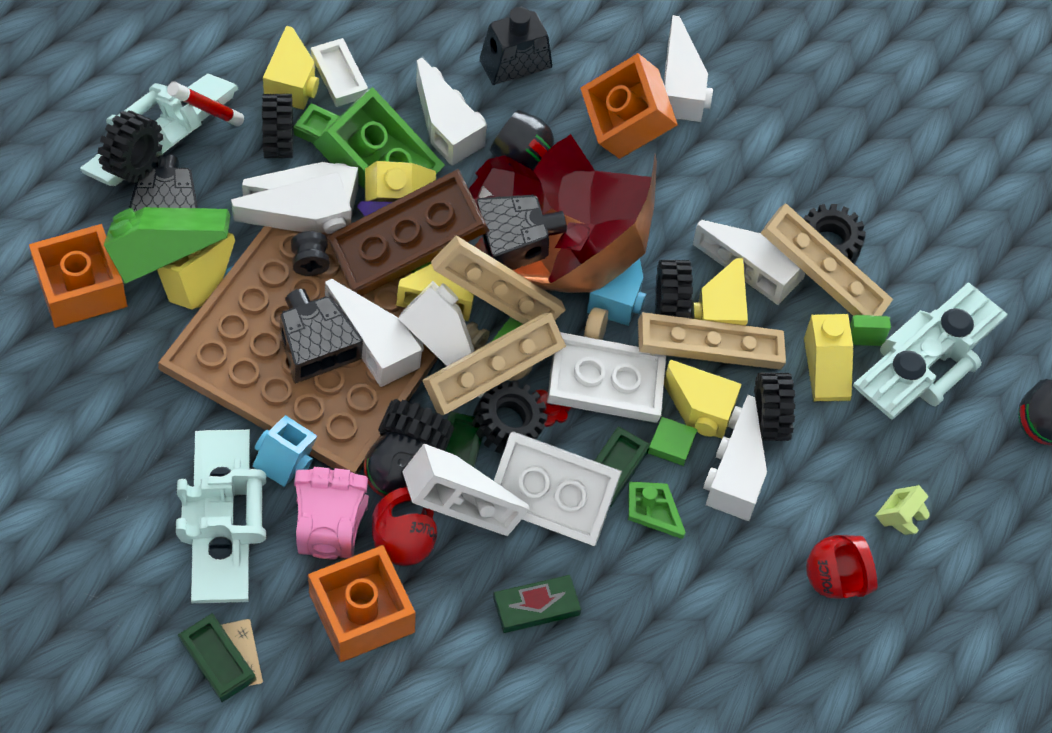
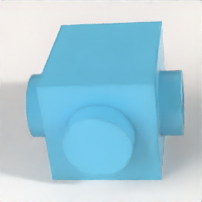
(284, 450)

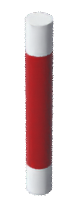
(205, 104)

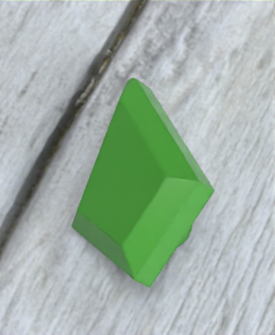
(654, 507)

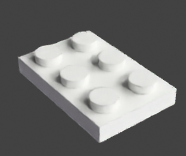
(607, 378)
(559, 487)

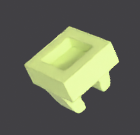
(901, 507)

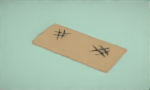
(242, 637)

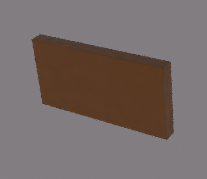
(406, 233)

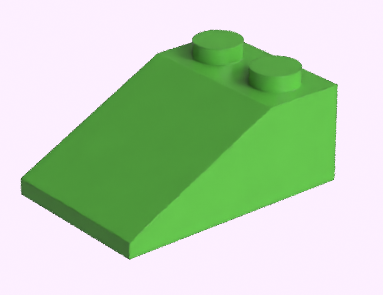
(373, 133)
(159, 236)

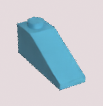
(621, 295)

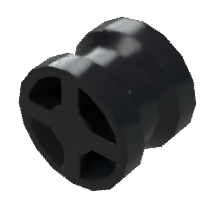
(310, 253)

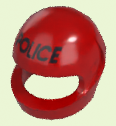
(406, 537)
(842, 567)

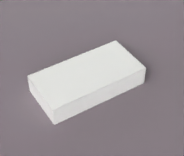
(339, 72)

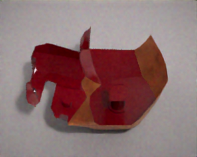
(603, 212)

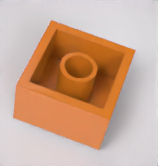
(628, 106)
(77, 276)
(361, 603)

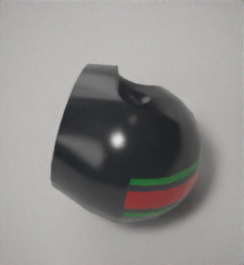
(523, 139)
(1036, 412)
(387, 460)

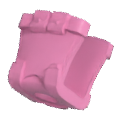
(329, 511)

